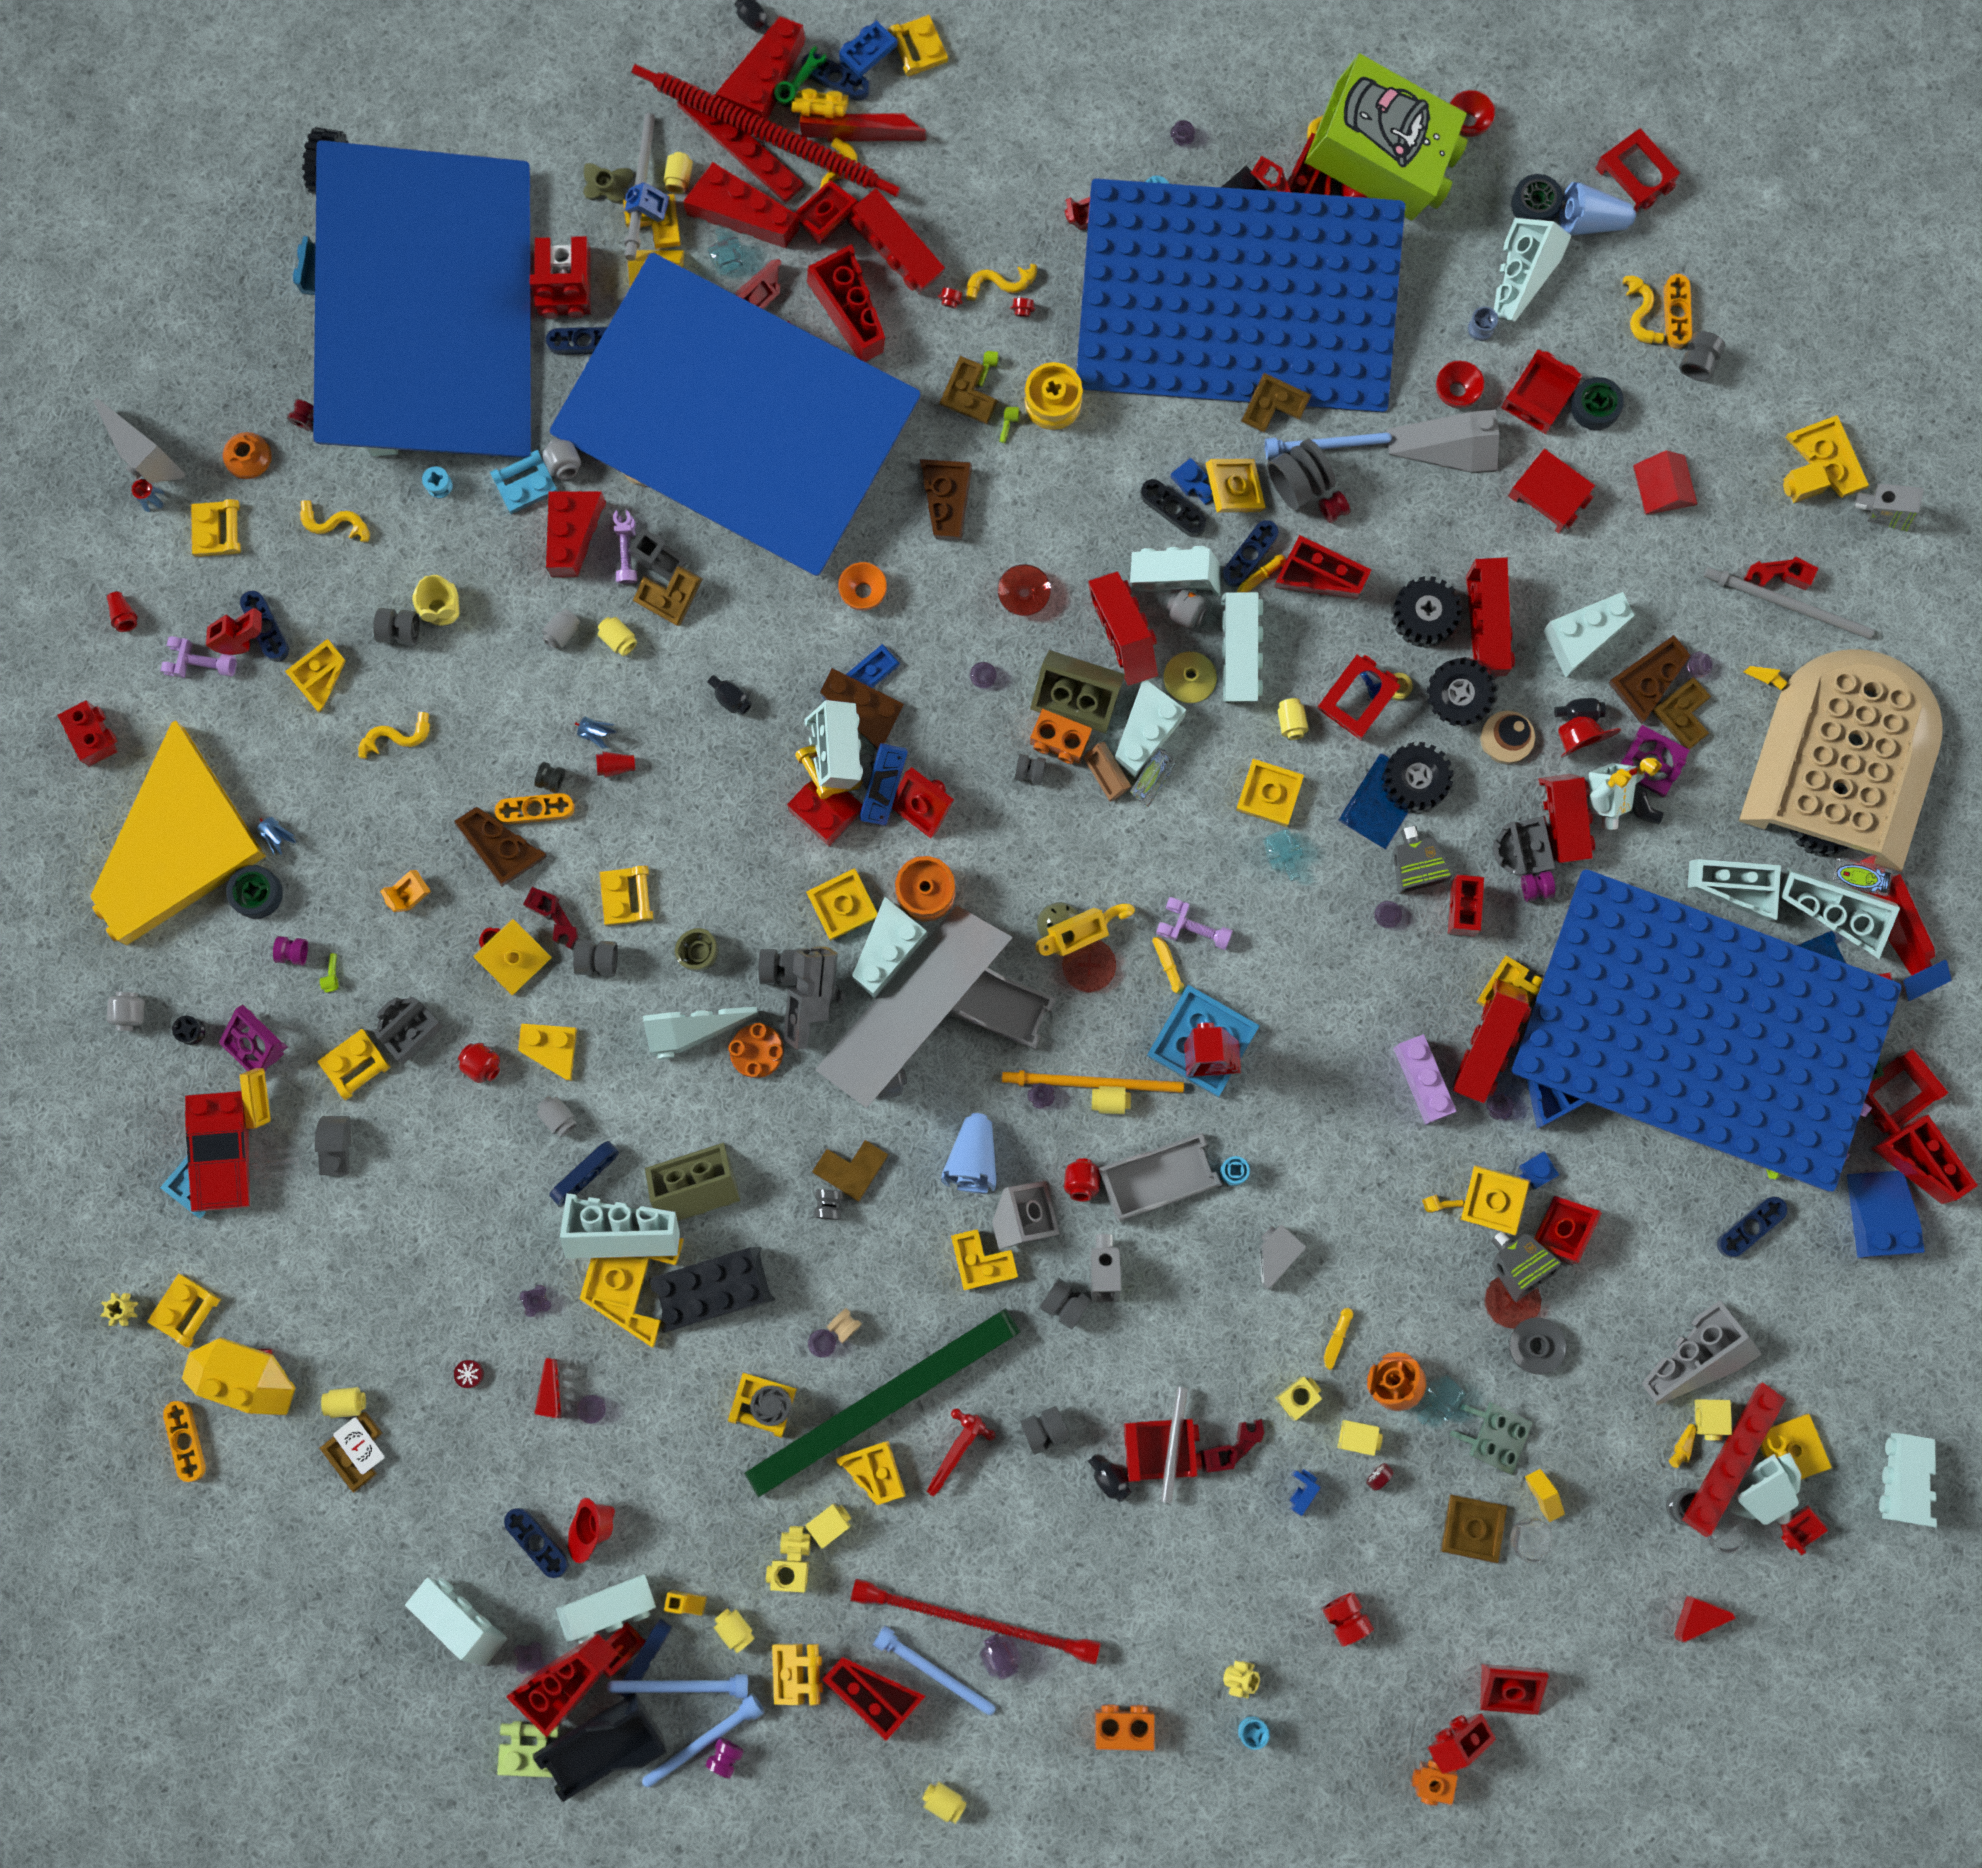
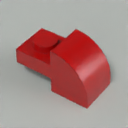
(232, 635)

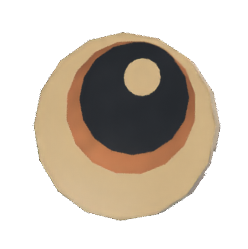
(1507, 737)

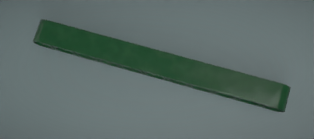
(881, 1402)

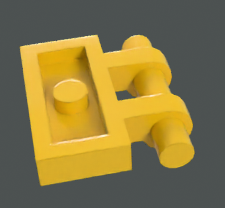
(828, 104)
(1514, 974)
(789, 1677)

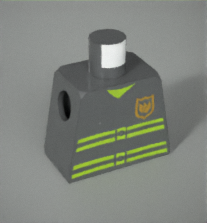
(1418, 862)
(1522, 1264)

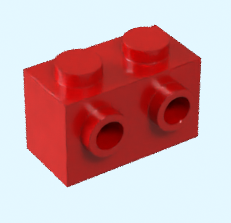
(88, 733)
(1461, 1743)

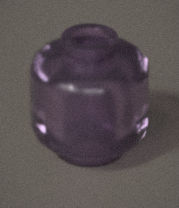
(1000, 1656)

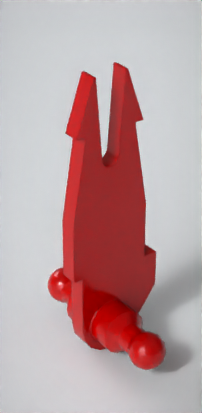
(972, 1427)

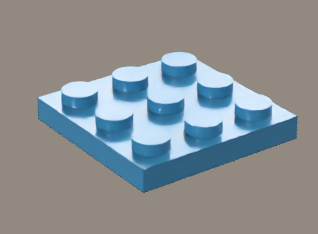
(1189, 1011)

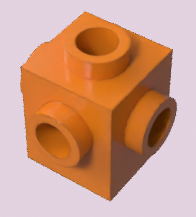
(1441, 1791)

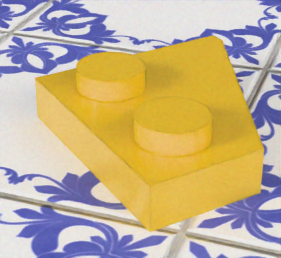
(317, 673)
(550, 1047)
(875, 1472)

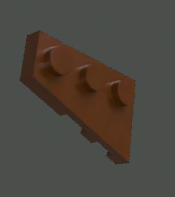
(947, 495)
(1649, 677)
(875, 710)
(498, 848)

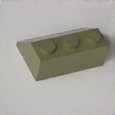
(1077, 690)
(693, 1182)

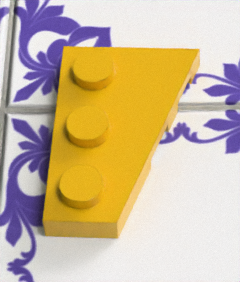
(1830, 445)

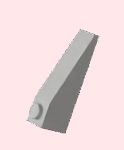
(1456, 441)
(138, 451)
(1707, 1354)

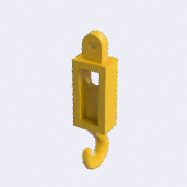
(1086, 929)

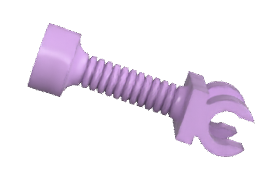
(624, 531)
(185, 657)
(1220, 936)

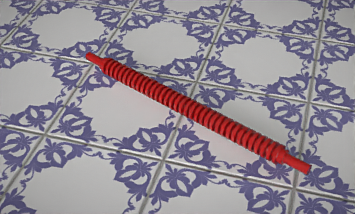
(766, 130)

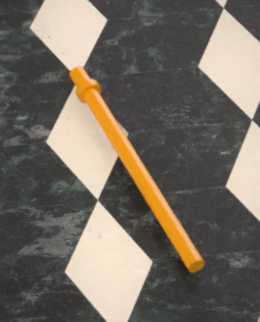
(1091, 1082)

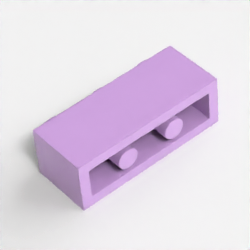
(1424, 1079)

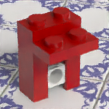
(569, 289)

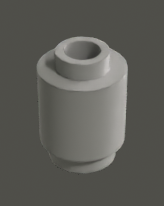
(560, 629)
(556, 1116)

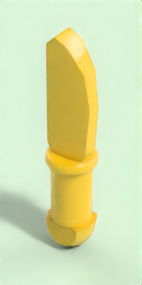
(1263, 572)
(1168, 963)
(1336, 1340)

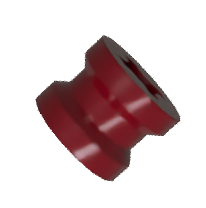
(302, 415)
(1334, 506)

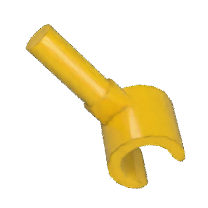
(1433, 1204)

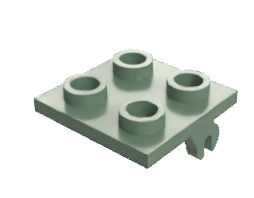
(1499, 1438)

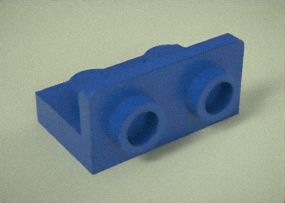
(867, 48)

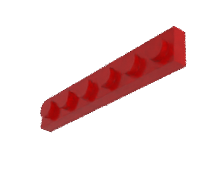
(749, 154)
(1733, 1460)

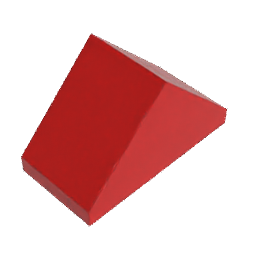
(1698, 1618)
(626, 1643)

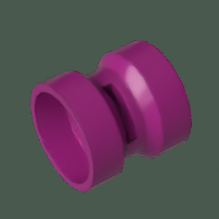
(1538, 886)
(290, 950)
(724, 1758)

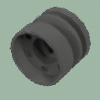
(1301, 474)

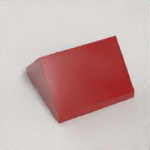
(825, 211)
(1664, 482)
(1567, 1229)
(1512, 1689)

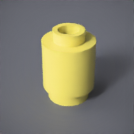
(678, 172)
(617, 636)
(1292, 719)
(1111, 1100)
(343, 1402)
(733, 1630)
(943, 1802)

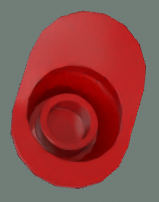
(1582, 733)
(589, 1527)

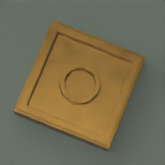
(1473, 1528)

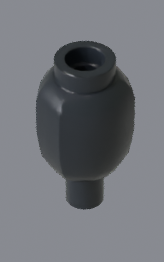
(752, 15)
(730, 695)
(1582, 708)
(1110, 1479)

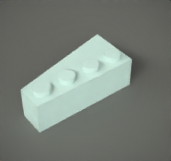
(1842, 909)
(616, 1230)

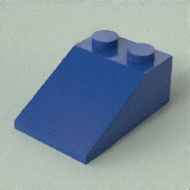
(1884, 1215)

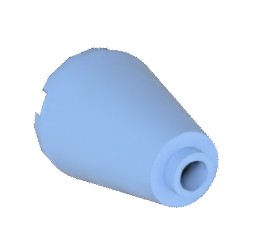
(1593, 211)
(972, 1157)

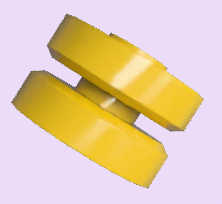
(1053, 396)

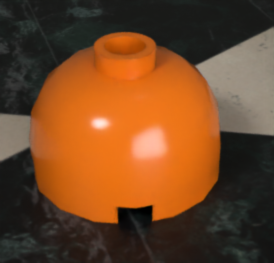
(1397, 1382)

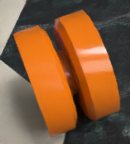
(929, 904)

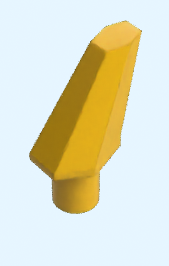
(1767, 675)
(1684, 1447)

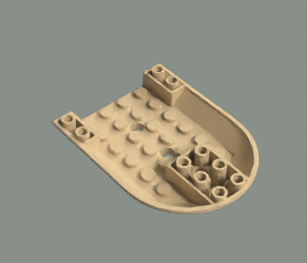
(1811, 751)

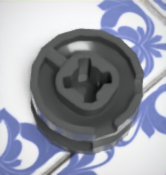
(771, 1405)

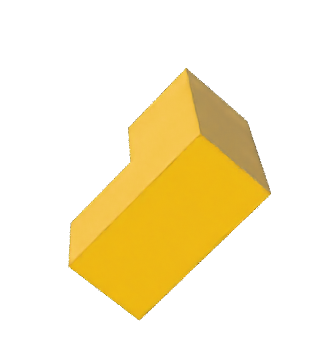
(1546, 1495)
(685, 1602)

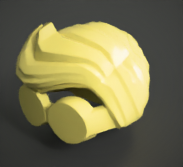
(436, 600)

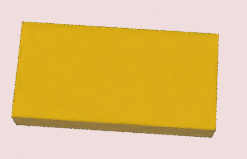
(255, 1098)

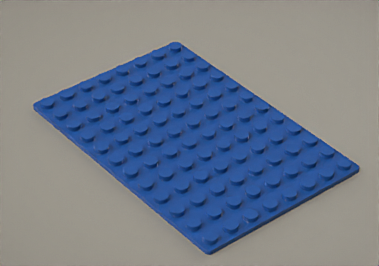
(1225, 284)
(422, 301)
(735, 413)
(1707, 1030)

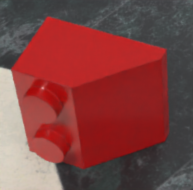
(827, 816)

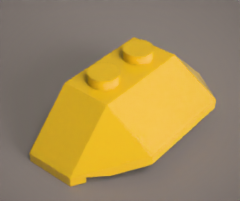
(239, 1378)

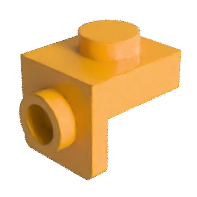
(405, 892)

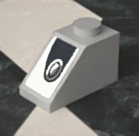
(1277, 1253)

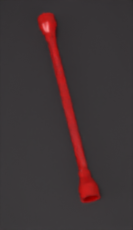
(1082, 1649)

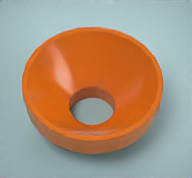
(254, 462)
(859, 574)

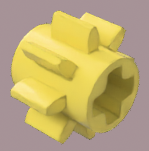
(113, 1314)
(795, 1543)
(1241, 1679)

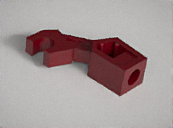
(563, 926)
(1245, 1442)

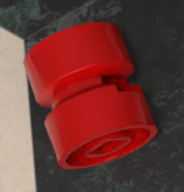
(1348, 1621)

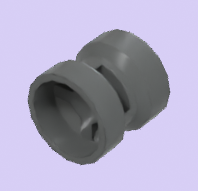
(1030, 769)
(828, 1204)

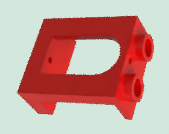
(1640, 194)
(1388, 689)
(1922, 1076)

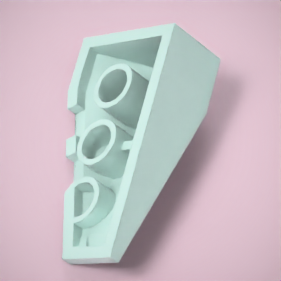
(1533, 254)
(676, 1033)

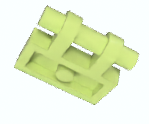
(517, 1758)

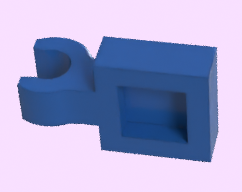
(1192, 479)
(1538, 1170)

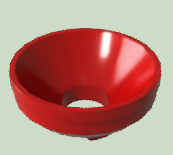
(1477, 105)
(1464, 374)

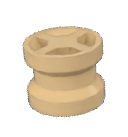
(844, 1325)

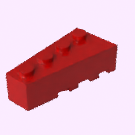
(764, 67)
(1492, 1041)
(1211, 1052)

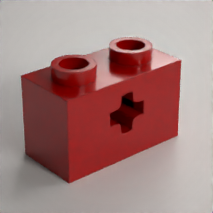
(1466, 905)

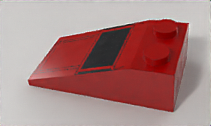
(217, 1151)

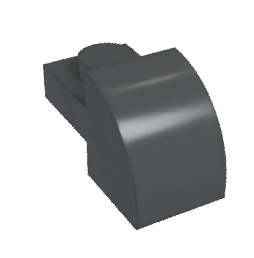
(655, 555)
(332, 1145)

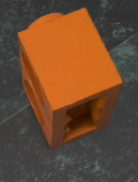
(1064, 730)
(1123, 1737)

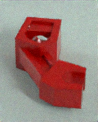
(1262, 168)
(1767, 570)

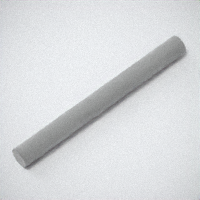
(1174, 1445)

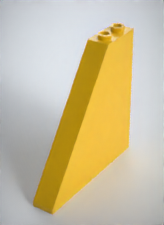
(173, 844)

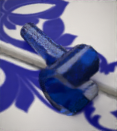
(1373, 689)

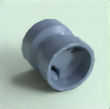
(1483, 317)

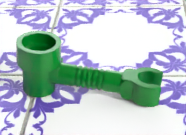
(792, 87)

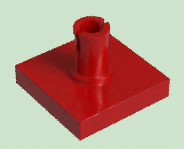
(922, 802)

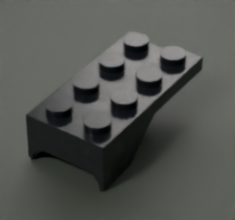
(711, 1289)
(609, 1742)

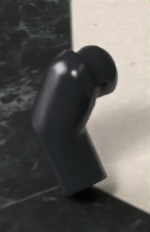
(1642, 808)

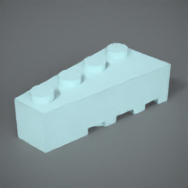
(1241, 647)

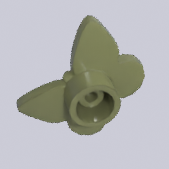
(606, 182)

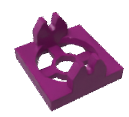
(1677, 751)
(233, 1040)

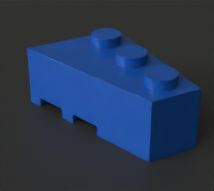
(1549, 1103)

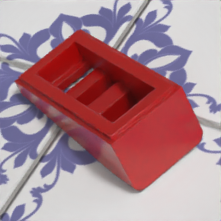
(548, 1397)

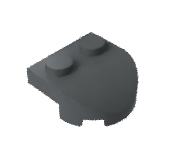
(1525, 847)
(405, 1027)

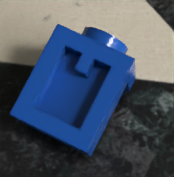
(647, 201)
(1303, 1497)

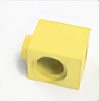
(1287, 1401)
(1713, 1418)
(1359, 1438)
(829, 1524)
(800, 1575)

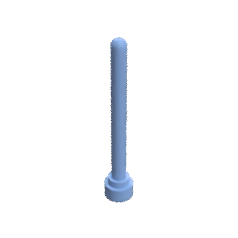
(1276, 447)
(888, 1641)
(735, 1686)
(747, 1710)

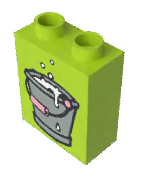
(1388, 137)

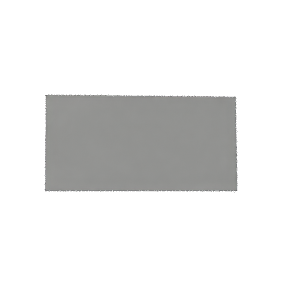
(912, 1005)

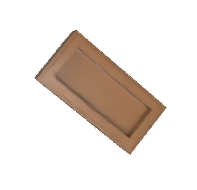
(1107, 771)

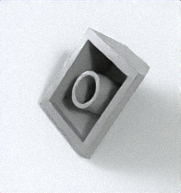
(1024, 1215)

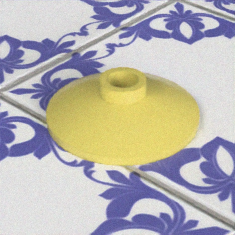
(1188, 689)

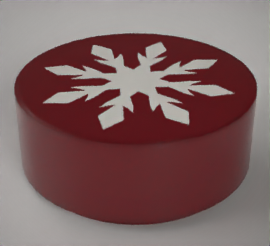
(468, 1374)
(1380, 1477)

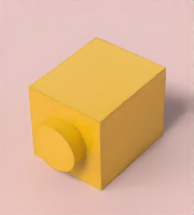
(1806, 482)

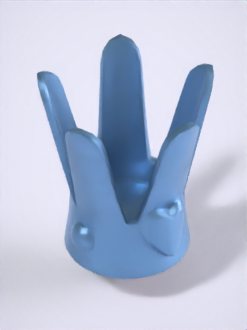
(144, 492)
(588, 729)
(270, 832)

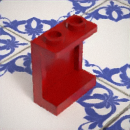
(1542, 391)
(1553, 490)
(1148, 1446)

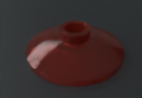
(1028, 578)

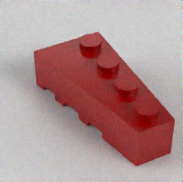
(735, 204)
(895, 241)
(846, 299)
(1490, 614)
(1125, 627)
(558, 1687)

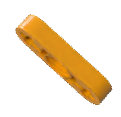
(1682, 301)
(554, 800)
(170, 1423)

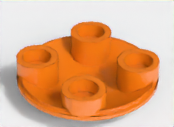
(756, 1050)

